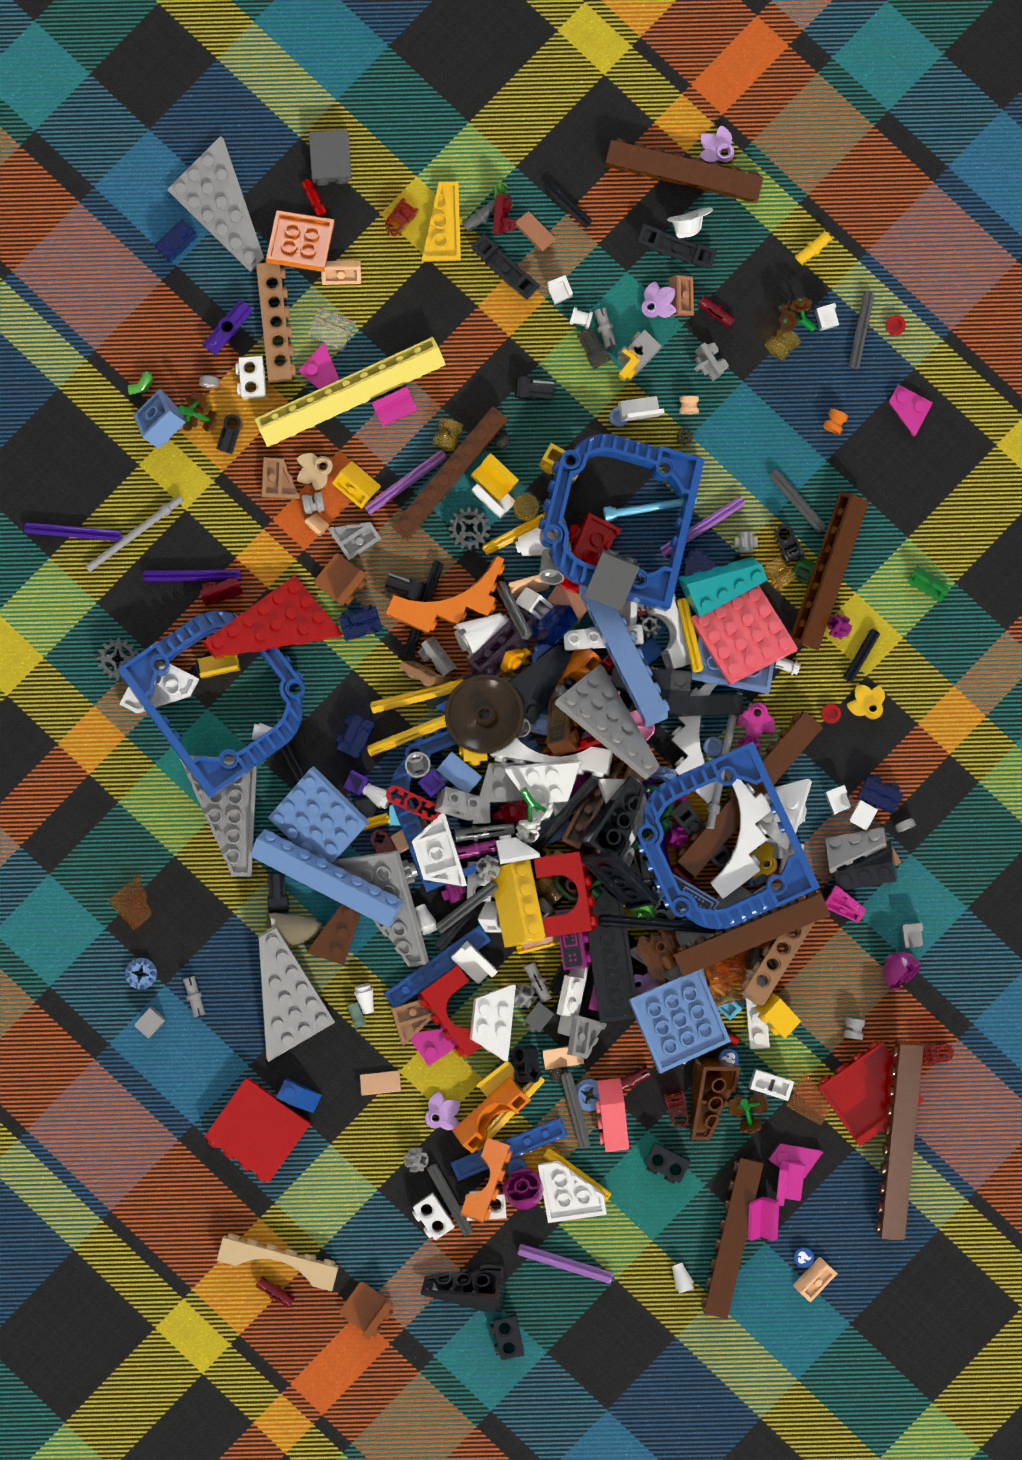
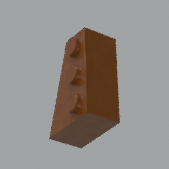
(337, 936)

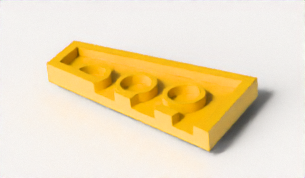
(444, 227)

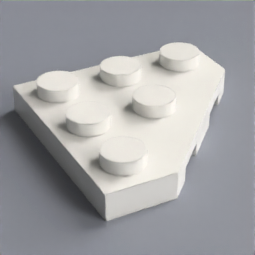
(168, 689)
(568, 1194)

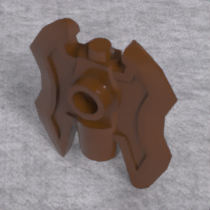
(658, 953)

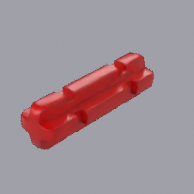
(313, 197)

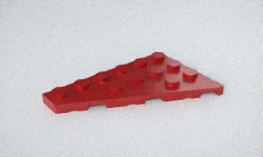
(278, 620)

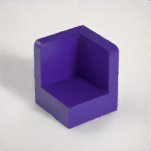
(356, 782)
(431, 783)

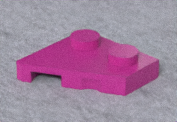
(844, 905)
(795, 1154)

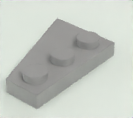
(848, 847)

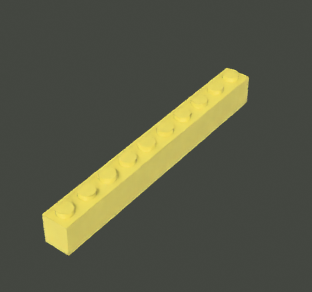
(350, 391)

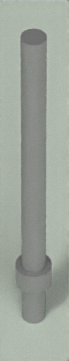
(165, 510)
(714, 807)

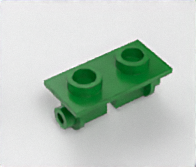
(928, 584)

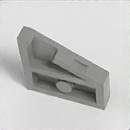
(355, 538)
(583, 1036)

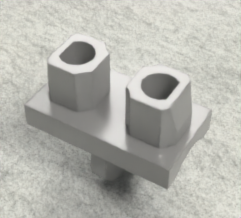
(707, 361)

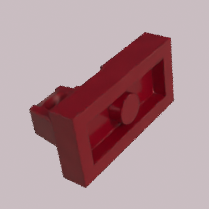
(502, 222)
(215, 593)
(511, 812)

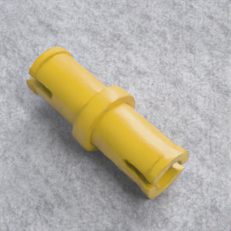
(813, 248)

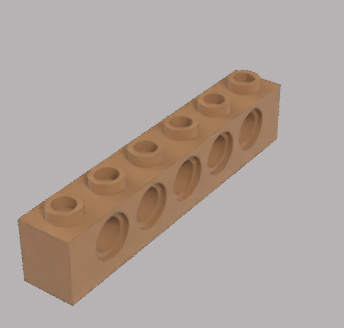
(265, 273)
(760, 994)

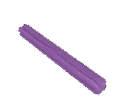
(405, 482)
(708, 522)
(565, 1263)

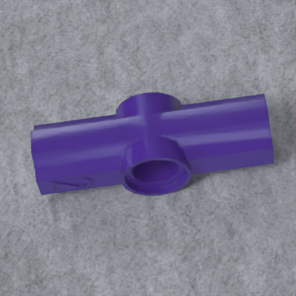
(236, 317)

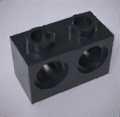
(669, 1158)
(512, 1336)

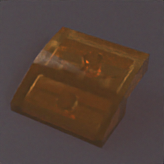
(726, 980)

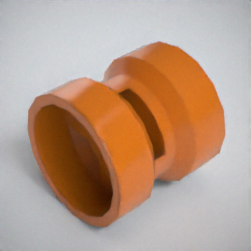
(836, 419)

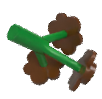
(789, 319)
(197, 403)
(741, 1106)

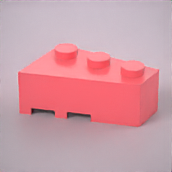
(612, 1115)

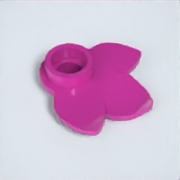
(756, 724)

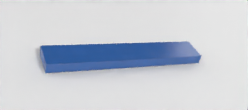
(433, 969)
(519, 1145)

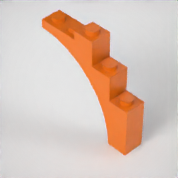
(476, 598)

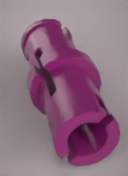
(476, 849)

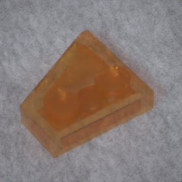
(808, 1101)

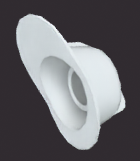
(689, 223)

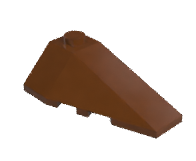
(711, 1088)

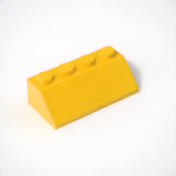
(518, 905)

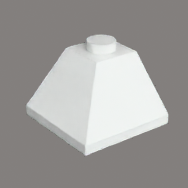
(514, 850)

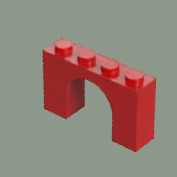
(581, 916)
(435, 1000)

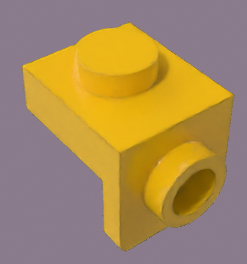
(629, 369)

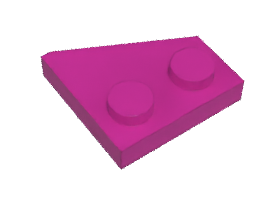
(319, 368)
(910, 408)
(431, 1045)

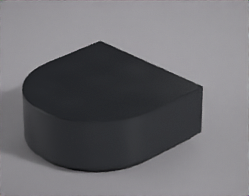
(366, 807)

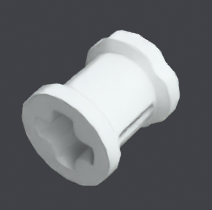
(581, 318)

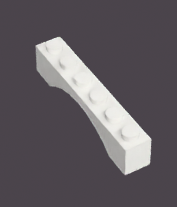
(593, 759)

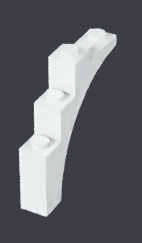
(688, 742)
(741, 865)

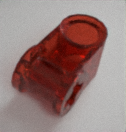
(403, 215)
(387, 844)
(932, 1053)
(676, 1107)

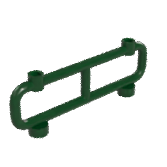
(665, 822)

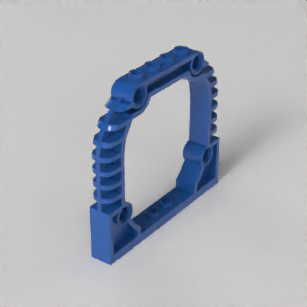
(682, 474)
(210, 772)
(410, 822)
(796, 875)

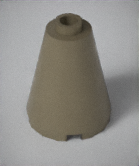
(294, 928)

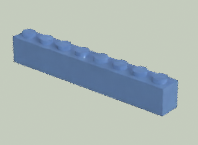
(627, 660)
(326, 878)

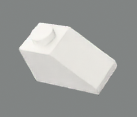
(534, 603)

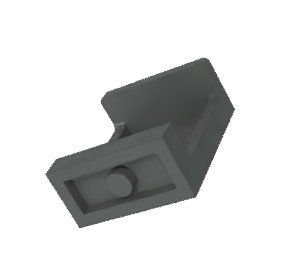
(330, 157)
(612, 579)

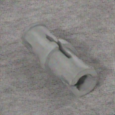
(605, 328)
(531, 970)
(194, 996)

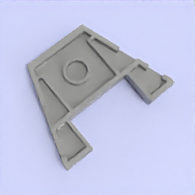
(497, 788)

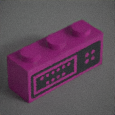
(574, 948)

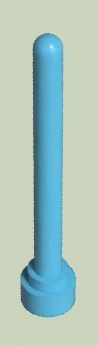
(612, 513)

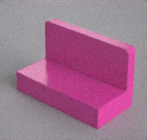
(394, 406)
(790, 1181)
(763, 1219)

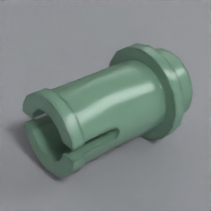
(356, 1015)

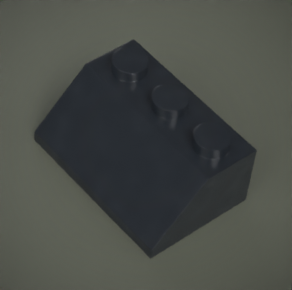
(868, 871)

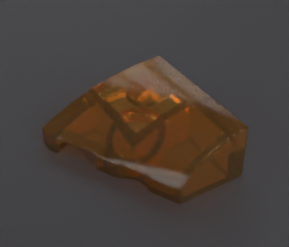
(131, 903)

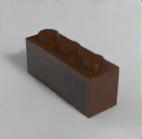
(562, 730)

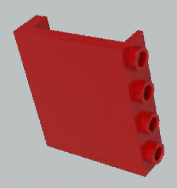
(861, 1092)
(257, 1130)

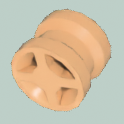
(689, 405)

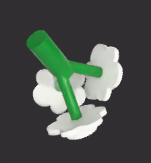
(535, 811)

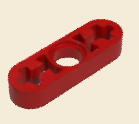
(401, 792)

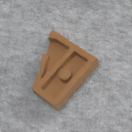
(277, 480)
(424, 673)
(409, 1020)

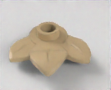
(311, 472)

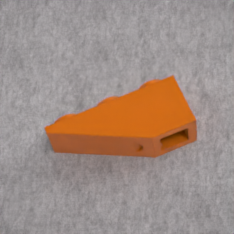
(580, 664)

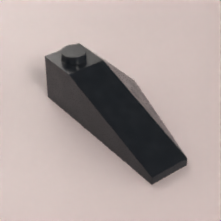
(539, 680)
(673, 684)
(615, 820)
(475, 1288)

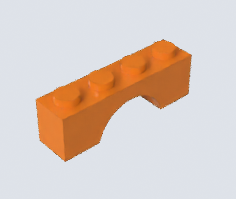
(473, 1128)
(478, 1204)

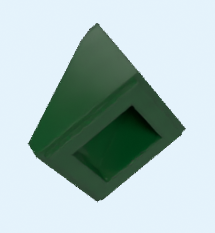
(803, 569)

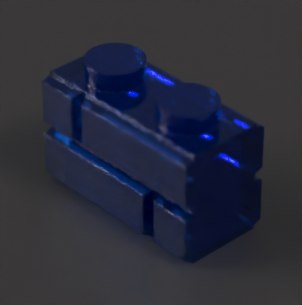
(176, 241)
(360, 623)
(555, 624)
(355, 735)
(880, 794)

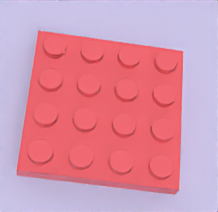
(744, 635)

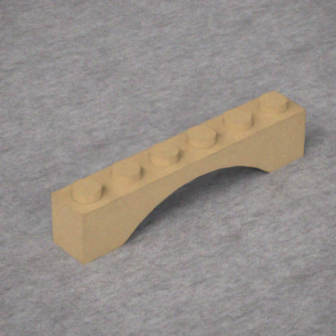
(237, 1251)

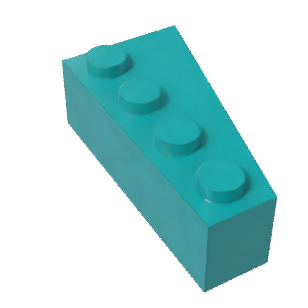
(720, 585)

